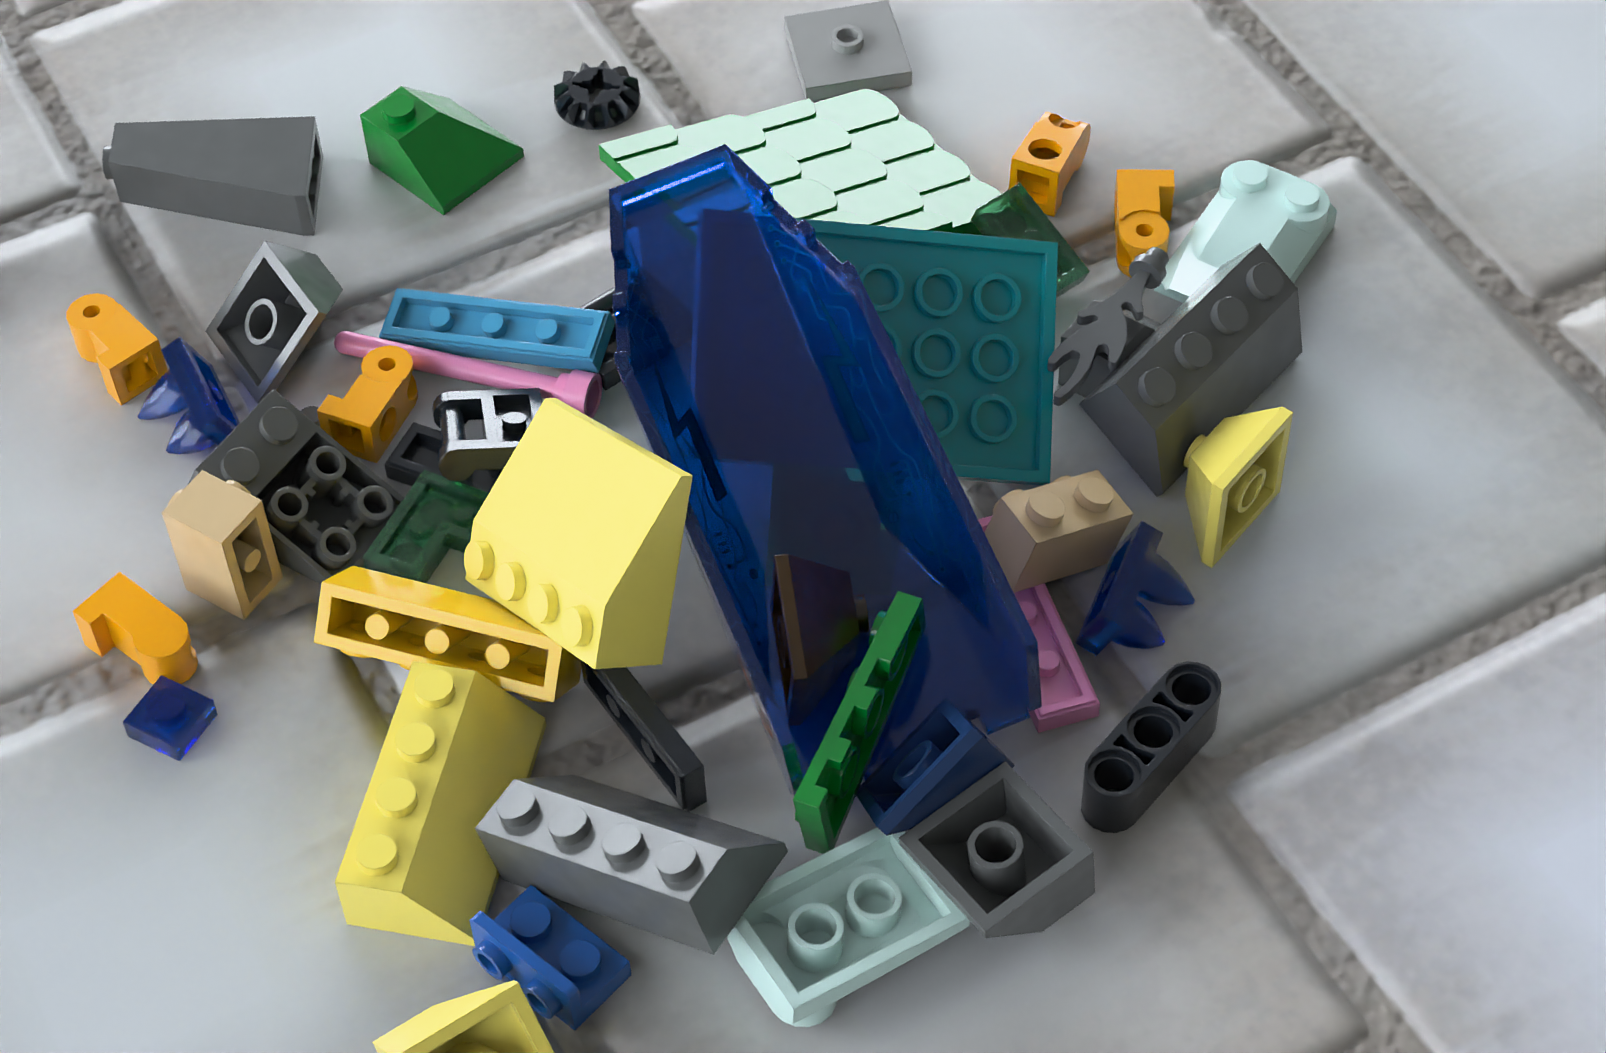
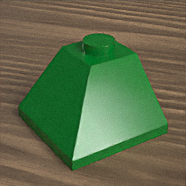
(434, 147)

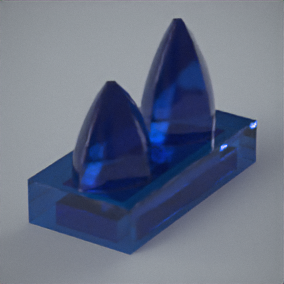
(195, 386)
(1133, 573)

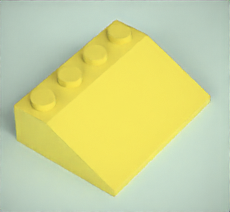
(583, 538)

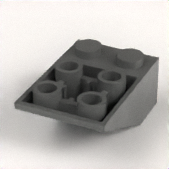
(338, 497)

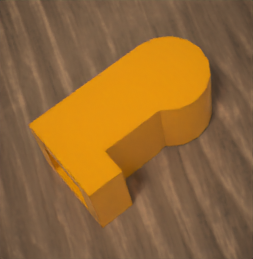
(1049, 159)
(1140, 212)
(118, 342)
(374, 404)
(140, 627)

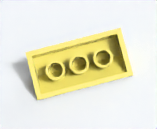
(442, 767)

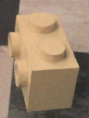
(1057, 529)
(222, 543)

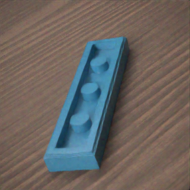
(500, 329)

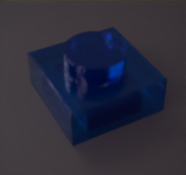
(170, 718)

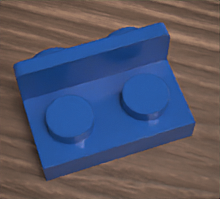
(550, 955)

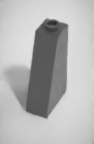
(222, 169)

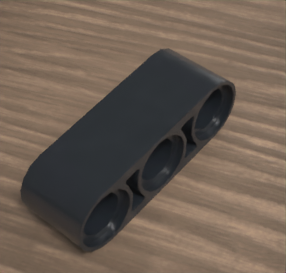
(1142, 771)

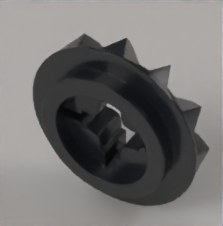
(609, 108)

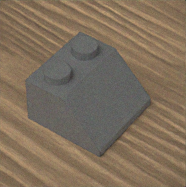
(1003, 856)

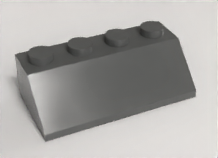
(1200, 366)
(628, 857)

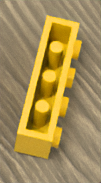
(416, 621)

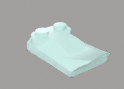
(1250, 209)
(840, 926)

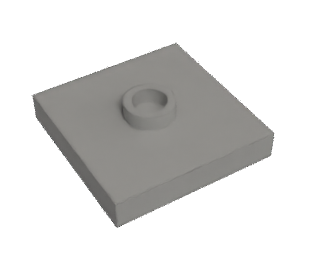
(847, 50)

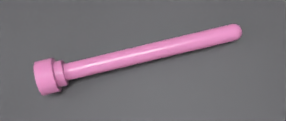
(578, 389)

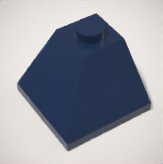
(928, 770)

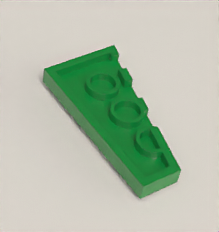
(857, 726)

